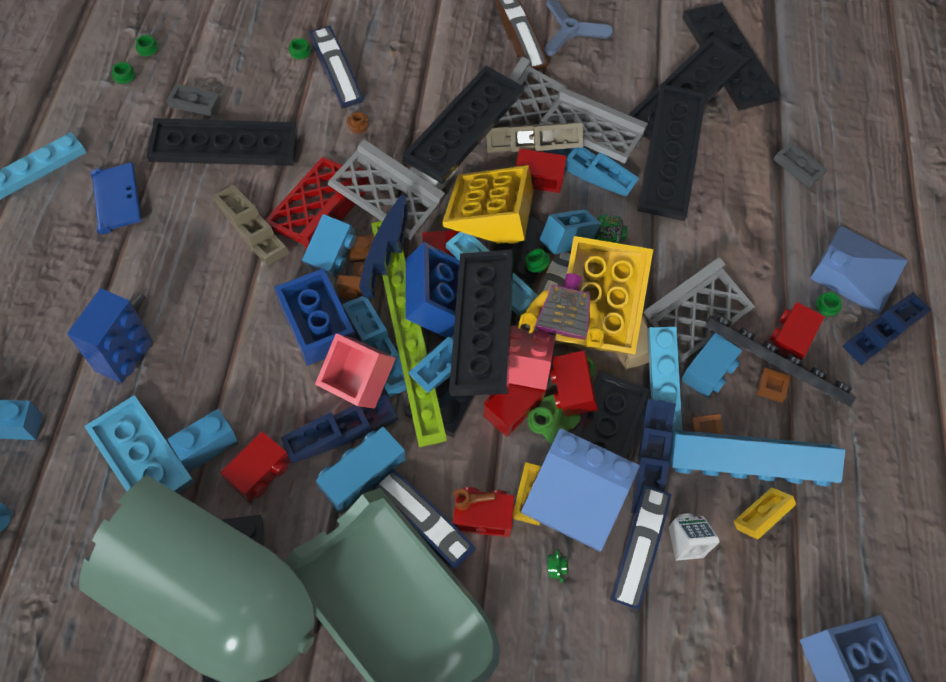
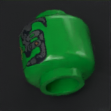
(611, 229)

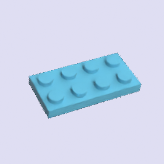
(137, 447)

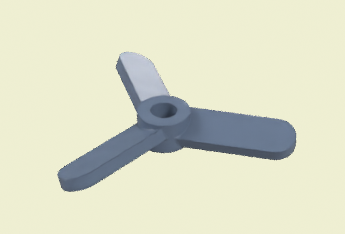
(571, 28)

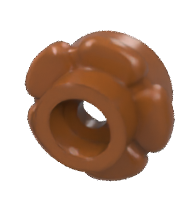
(357, 122)

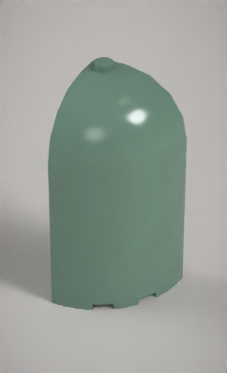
(198, 586)
(394, 600)

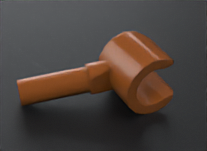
(471, 498)

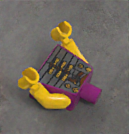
(565, 312)

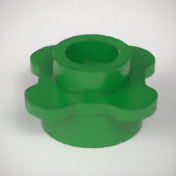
(557, 566)

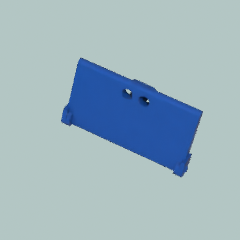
(113, 201)

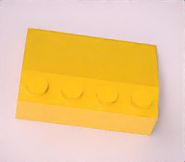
(491, 204)
(617, 283)

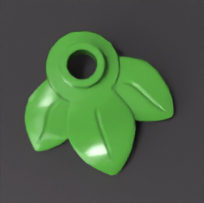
(553, 418)

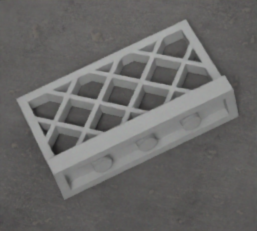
(520, 76)
(601, 118)
(397, 178)
(688, 290)

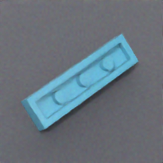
(39, 163)
(521, 293)
(665, 368)

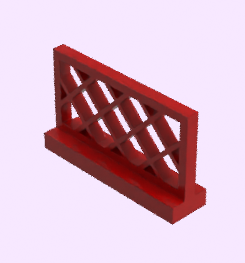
(336, 207)

